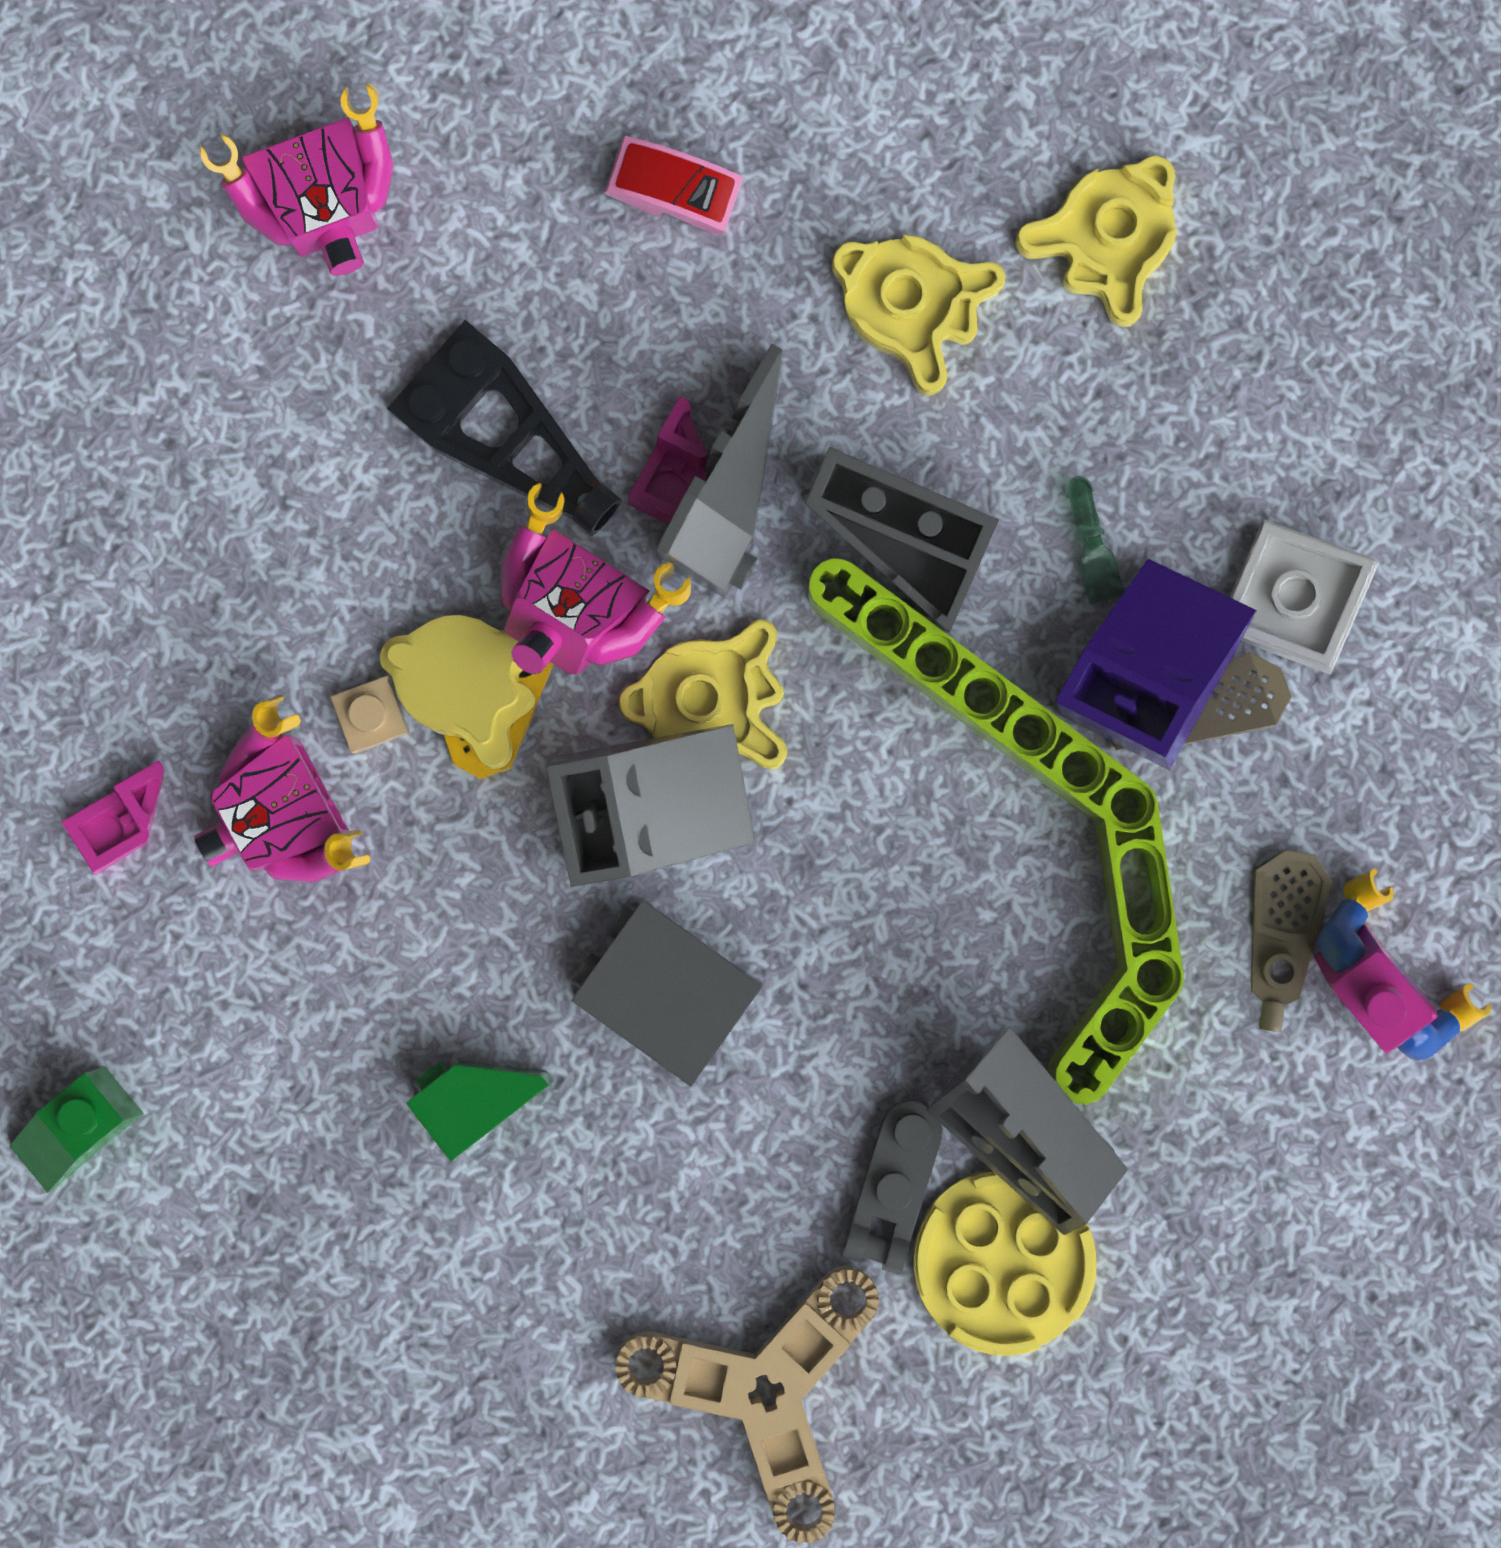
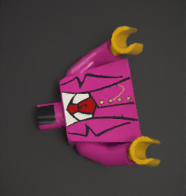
(315, 186)
(573, 604)
(277, 807)

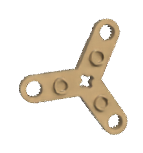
(720, 1381)

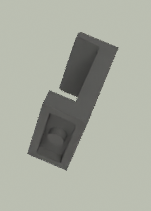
(664, 991)

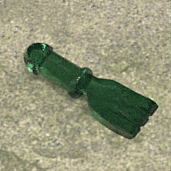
(1097, 562)

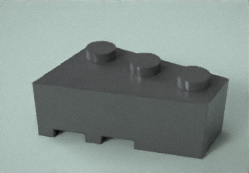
(905, 530)
(1029, 1132)

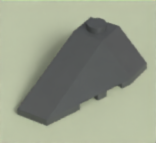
(718, 516)

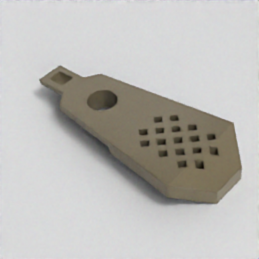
(1215, 726)
(1285, 941)

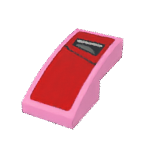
(673, 184)

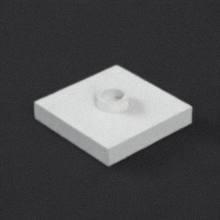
(1302, 594)

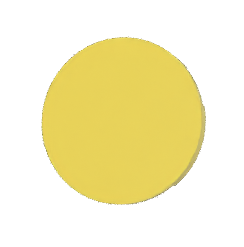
(999, 1269)

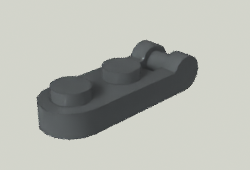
(894, 1185)

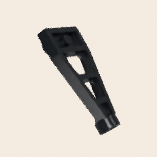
(450, 388)

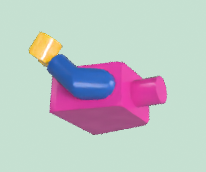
(1378, 987)

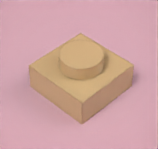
(370, 715)

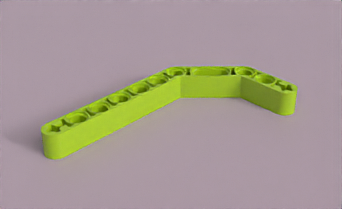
(1045, 764)

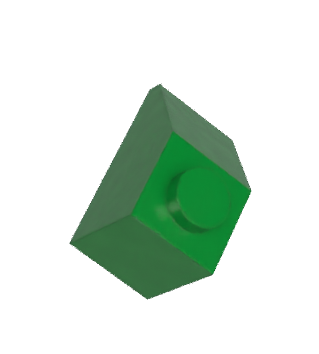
(471, 1100)
(74, 1127)

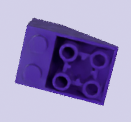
(1155, 663)

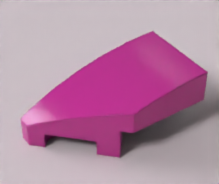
(671, 466)
(118, 821)

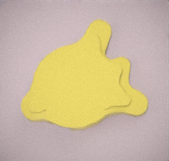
(1111, 233)
(911, 299)
(460, 682)
(712, 686)

